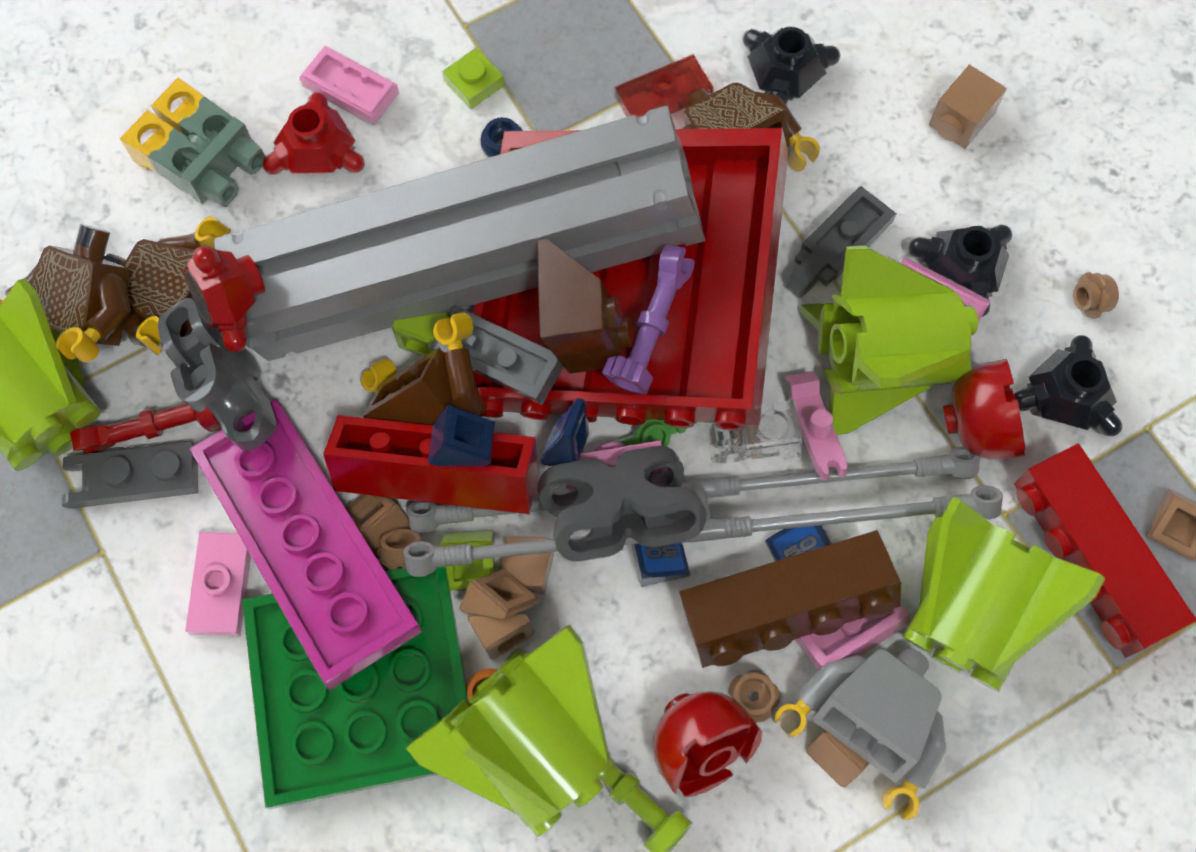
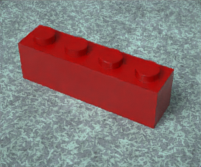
(392, 462)
(1093, 531)

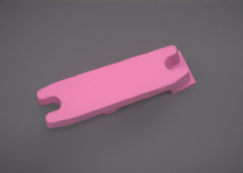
(816, 424)

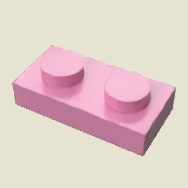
(853, 638)

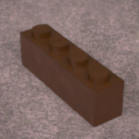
(791, 599)

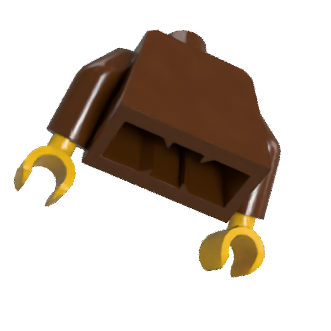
(430, 383)

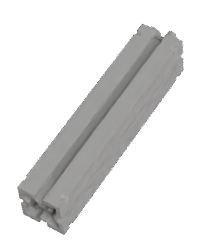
(468, 233)

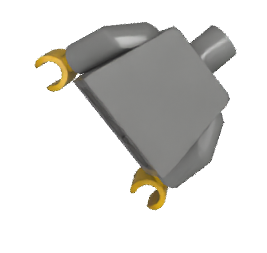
(882, 714)

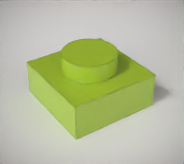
(473, 78)

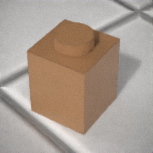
(967, 106)

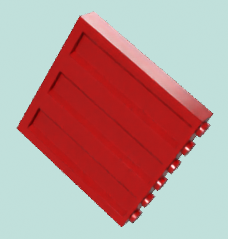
(719, 320)

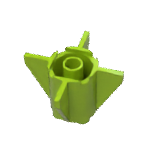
(888, 337)
(38, 385)
(990, 595)
(528, 736)

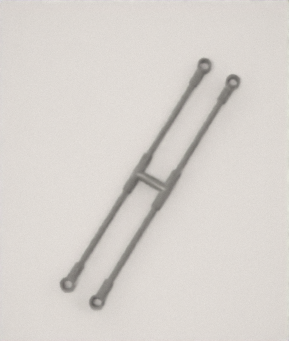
(424, 558)

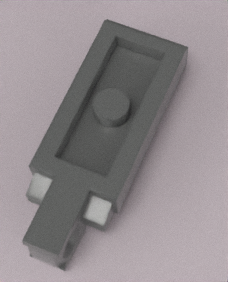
(853, 223)

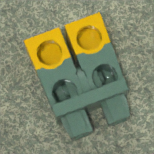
(193, 145)

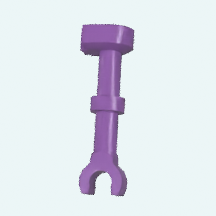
(632, 372)

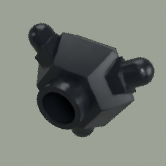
(787, 61)
(967, 256)
(1073, 390)

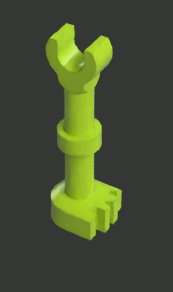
(667, 828)

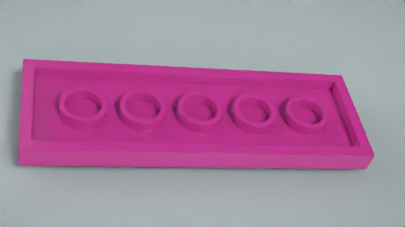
(307, 550)

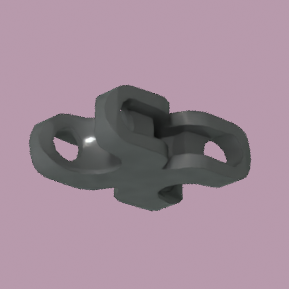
(215, 376)
(620, 503)

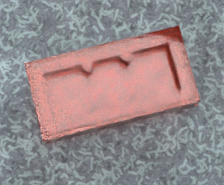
(662, 87)

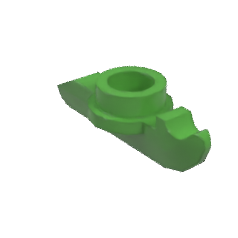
(651, 431)

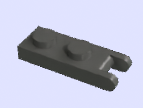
(509, 359)
(133, 475)

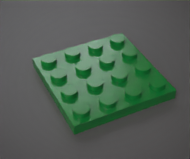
(357, 733)

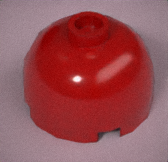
(986, 412)
(700, 739)

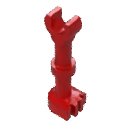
(148, 424)

